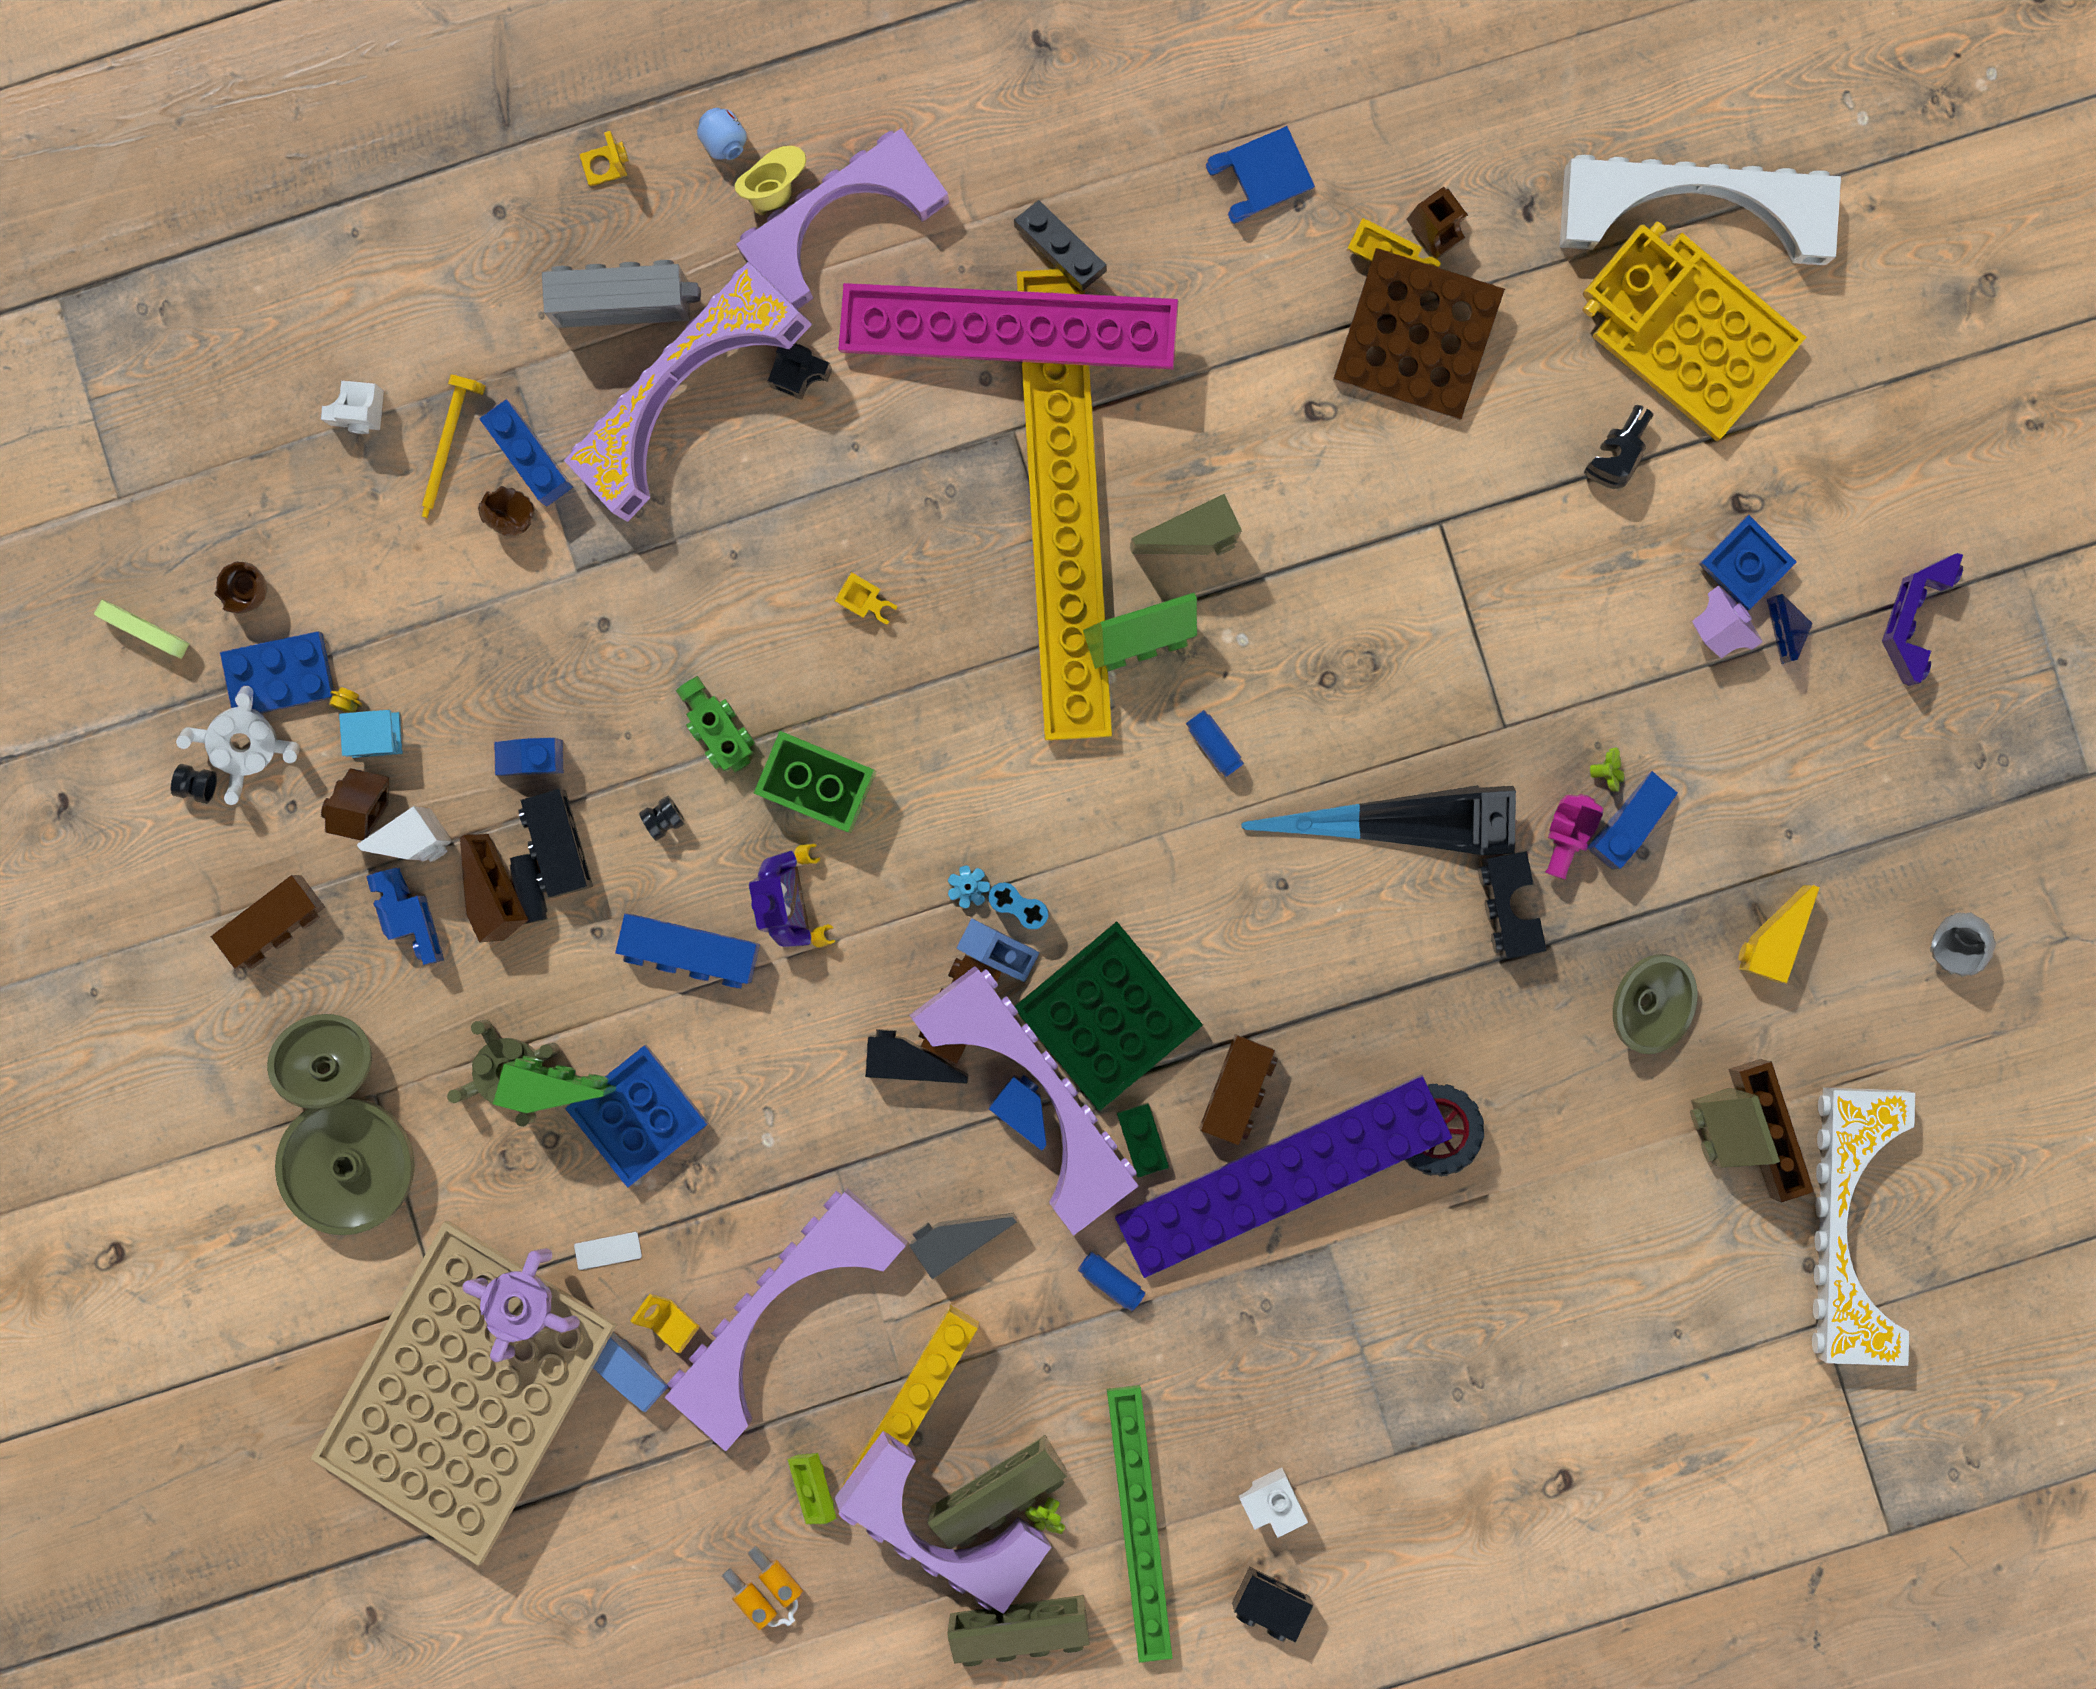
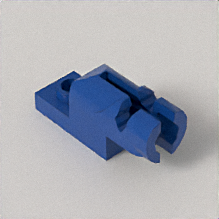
(405, 916)

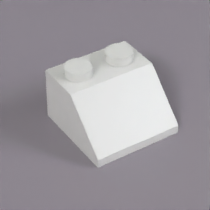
(410, 836)

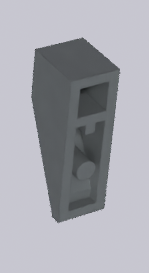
(953, 1240)

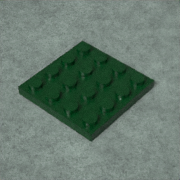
(1108, 1016)

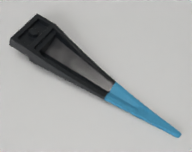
(1453, 819)

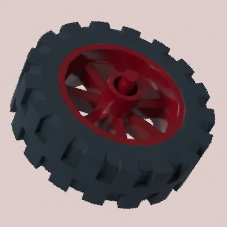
(1472, 1134)

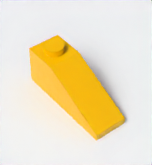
(1776, 943)

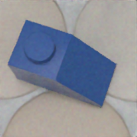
(529, 756)
(1022, 1109)

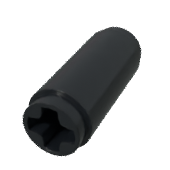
(524, 876)

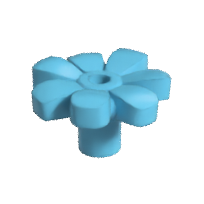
(974, 880)

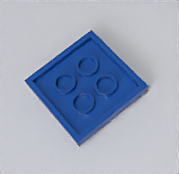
(640, 1119)

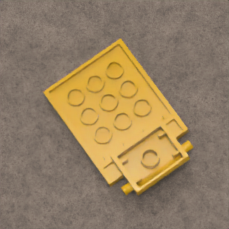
(1689, 327)

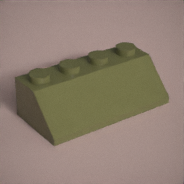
(997, 1493)
(1020, 1630)

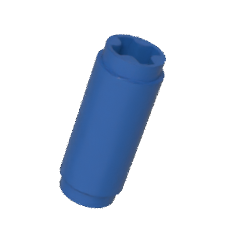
(1214, 743)
(1111, 1281)

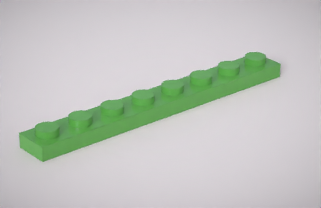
(1139, 1523)

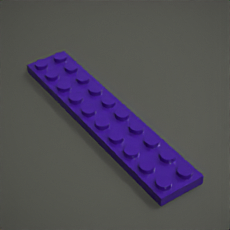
(1283, 1176)

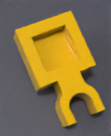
(860, 597)

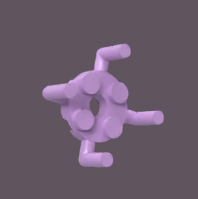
(536, 1305)

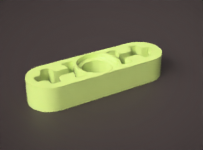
(141, 629)

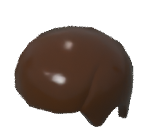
(240, 587)

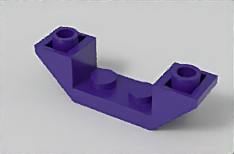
(1910, 660)

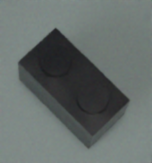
(1271, 1605)

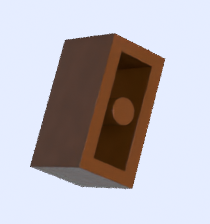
(356, 804)

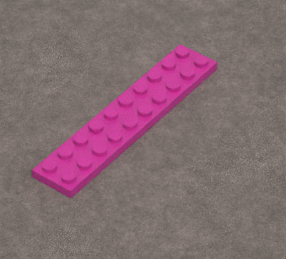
(1008, 326)

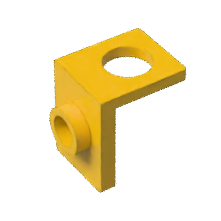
(616, 155)
(667, 1322)

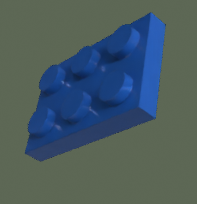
(280, 672)

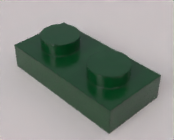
(1142, 1140)

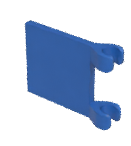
(1267, 171)

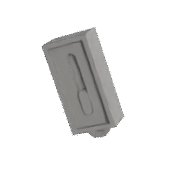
(618, 294)

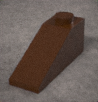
(488, 892)

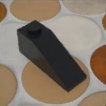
(904, 1060)

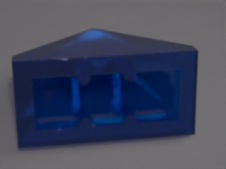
(1789, 627)

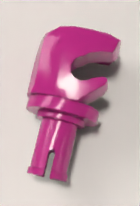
(1571, 828)

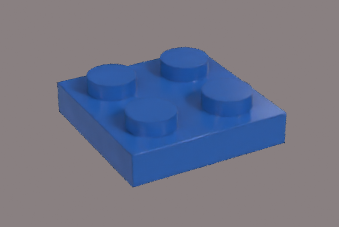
(1747, 563)

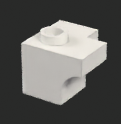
(356, 407)
(1273, 1502)

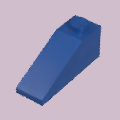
(1632, 822)

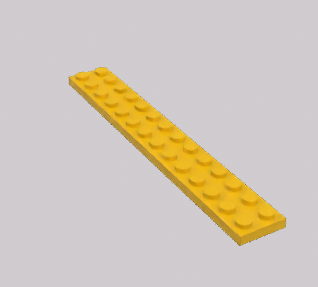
(1064, 535)

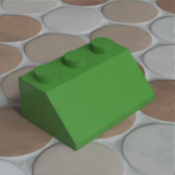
(1143, 632)

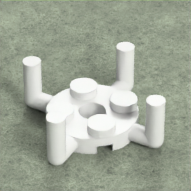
(233, 760)

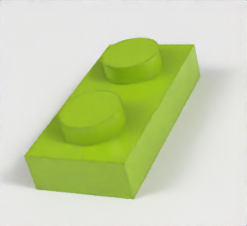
(812, 1488)

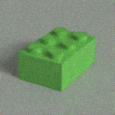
(815, 782)

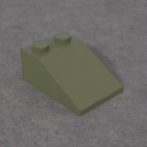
(1195, 532)
(1733, 1129)

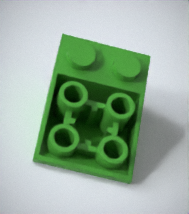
(532, 1087)

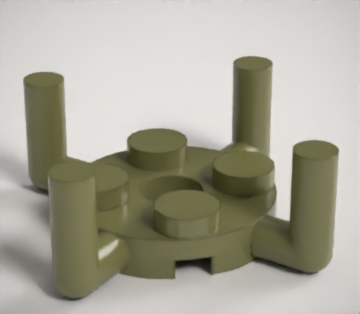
(487, 1063)

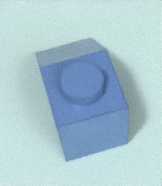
(997, 950)

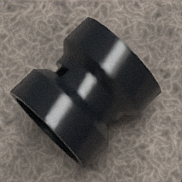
(193, 783)
(662, 818)

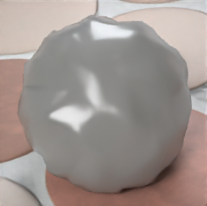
(1963, 944)

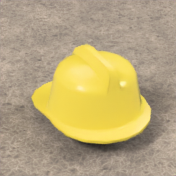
(770, 179)

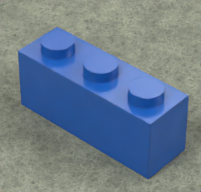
(526, 453)

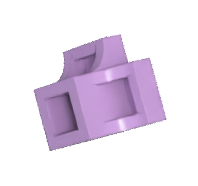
(1726, 625)

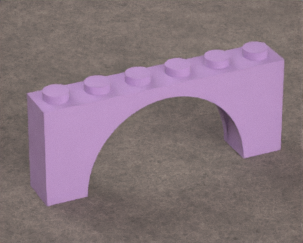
(887, 169)
(988, 1571)

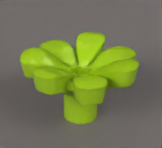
(1609, 770)

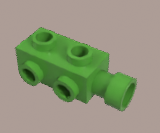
(720, 731)

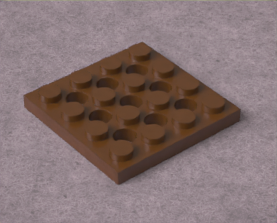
(1472, 334)

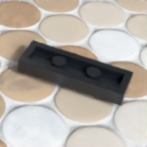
(1060, 245)

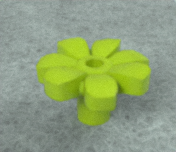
(1046, 1516)

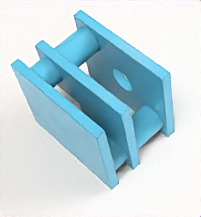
(370, 733)

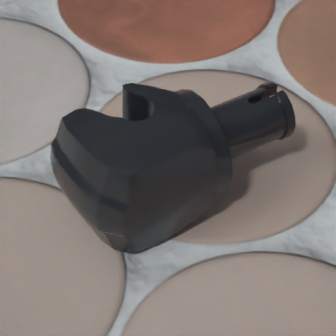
(1626, 442)

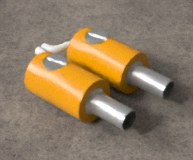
(778, 1582)

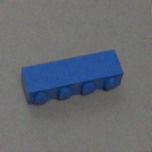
(688, 949)

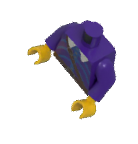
(780, 901)

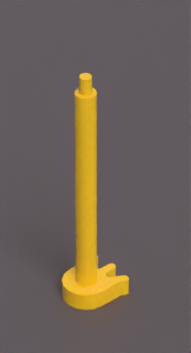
(461, 386)

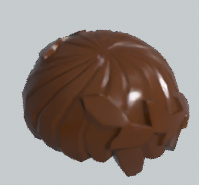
(506, 511)

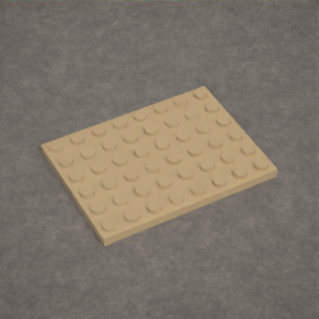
(439, 1422)

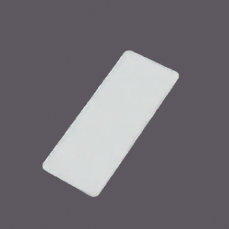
(607, 1250)

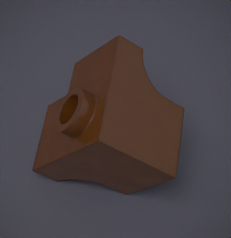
(1438, 222)

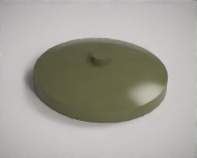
(344, 1167)

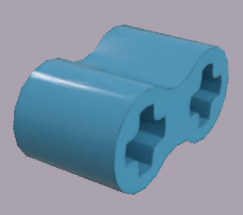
(1018, 905)

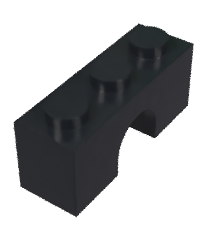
(1502, 877)

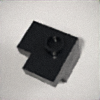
(796, 370)

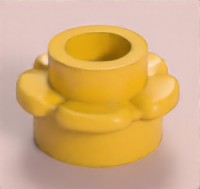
(345, 700)

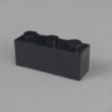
(555, 843)

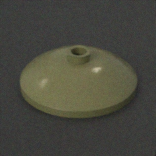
(1655, 1004)
(309, 1048)

